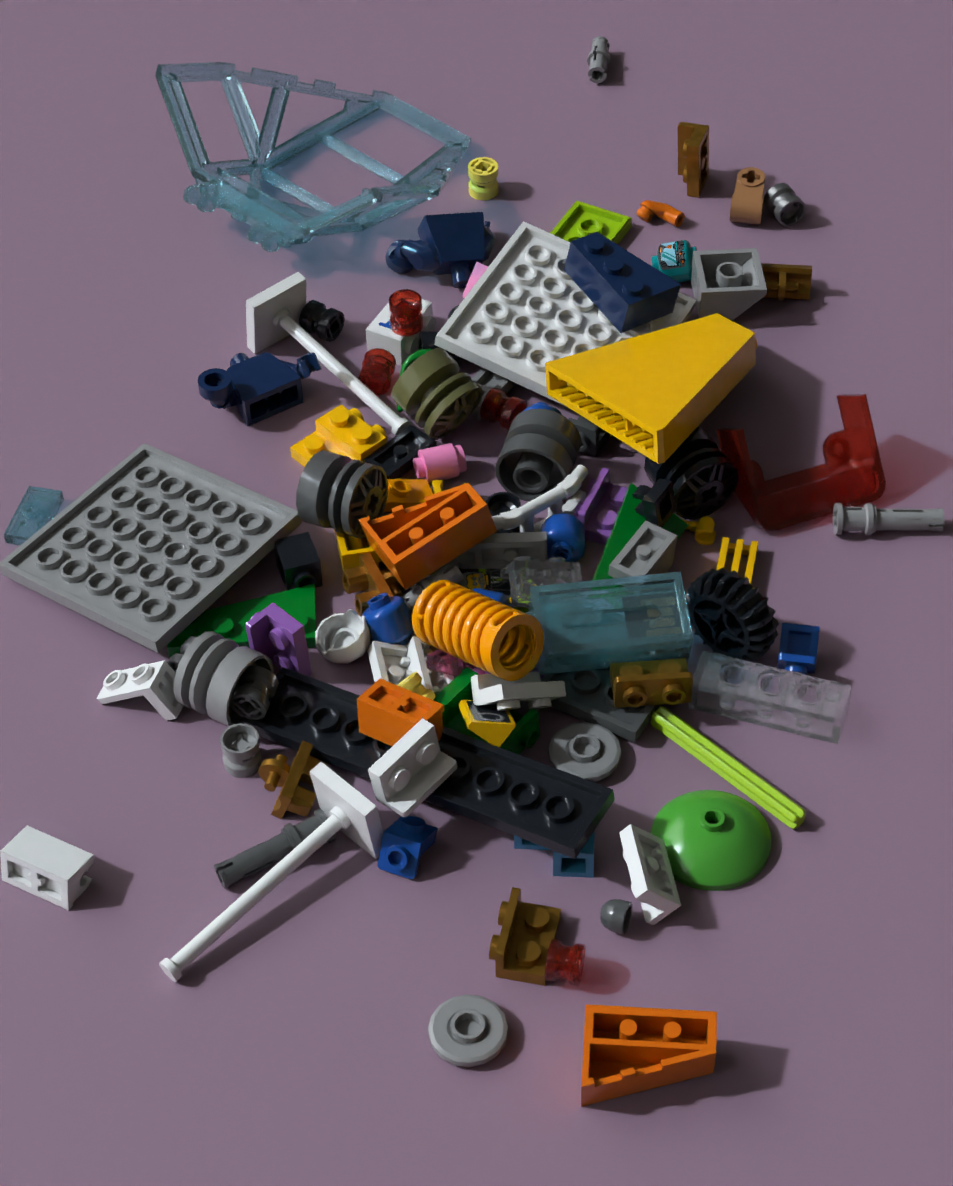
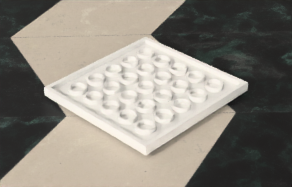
(534, 313)

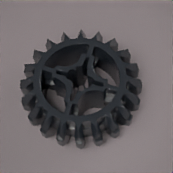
(731, 615)

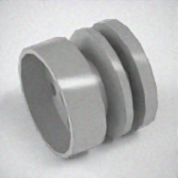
(211, 674)

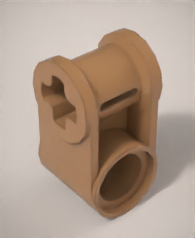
(748, 197)

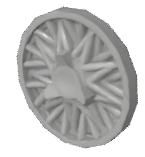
(585, 751)
(468, 1030)

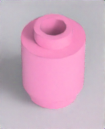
(440, 462)

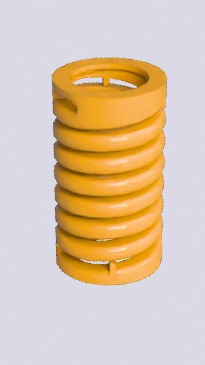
(478, 630)

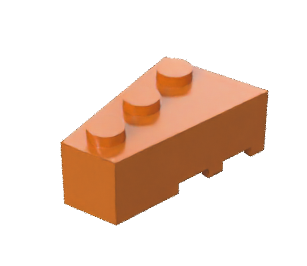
(643, 1049)

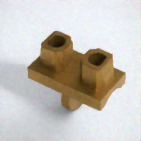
(787, 281)
(371, 581)
(279, 774)

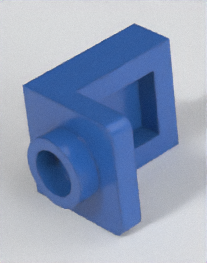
(798, 648)
(404, 845)

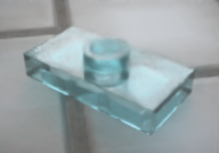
(34, 511)

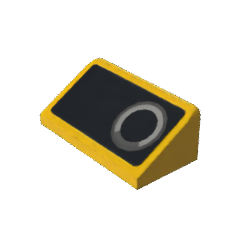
(487, 722)

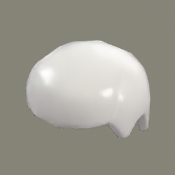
(343, 637)

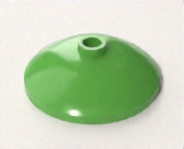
(713, 854)

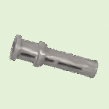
(871, 519)

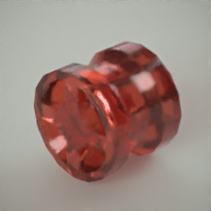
(565, 962)

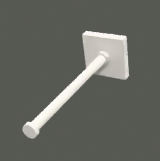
(276, 315)
(346, 812)

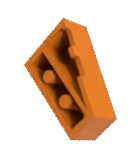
(429, 534)

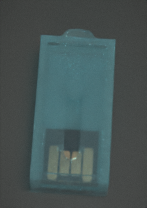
(611, 622)

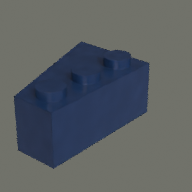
(620, 282)

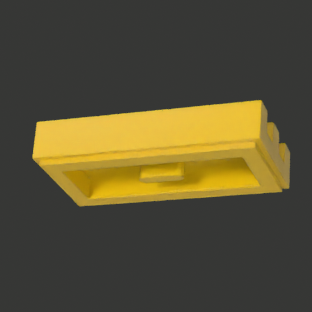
(738, 549)

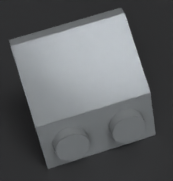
(727, 281)

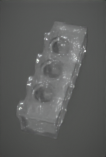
(770, 697)

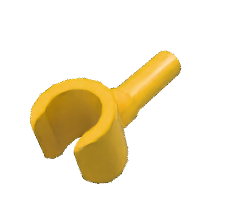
(703, 530)

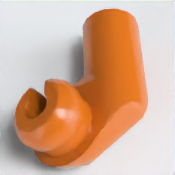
(661, 210)

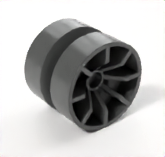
(537, 453)

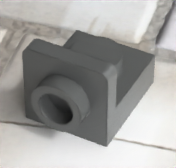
(591, 435)

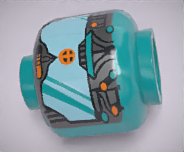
(675, 260)

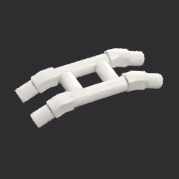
(551, 499)

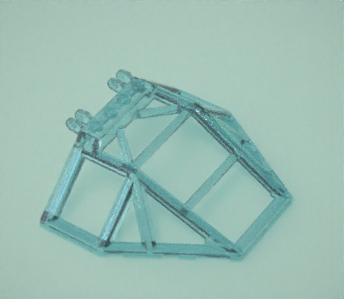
(282, 223)

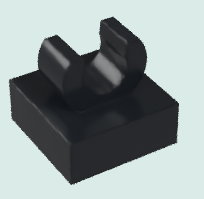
(657, 502)

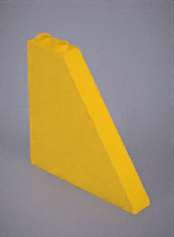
(655, 384)

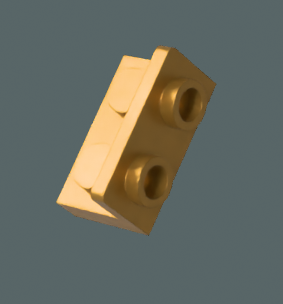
(693, 156)
(651, 683)
(524, 939)

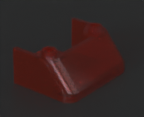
(848, 477)

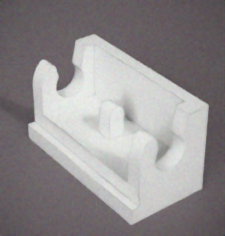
(46, 867)

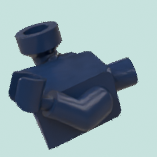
(445, 246)
(257, 384)

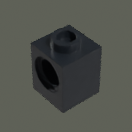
(298, 561)

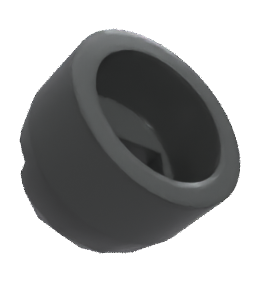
(616, 915)

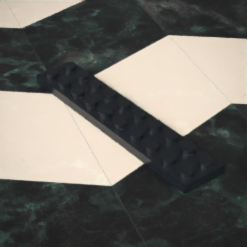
(487, 786)

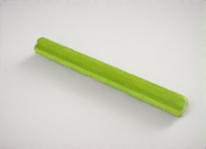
(728, 768)

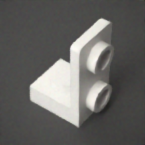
(150, 680)

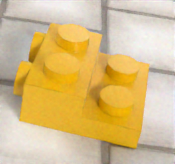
(341, 433)

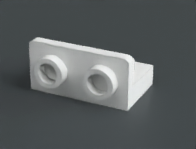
(411, 770)
(649, 873)

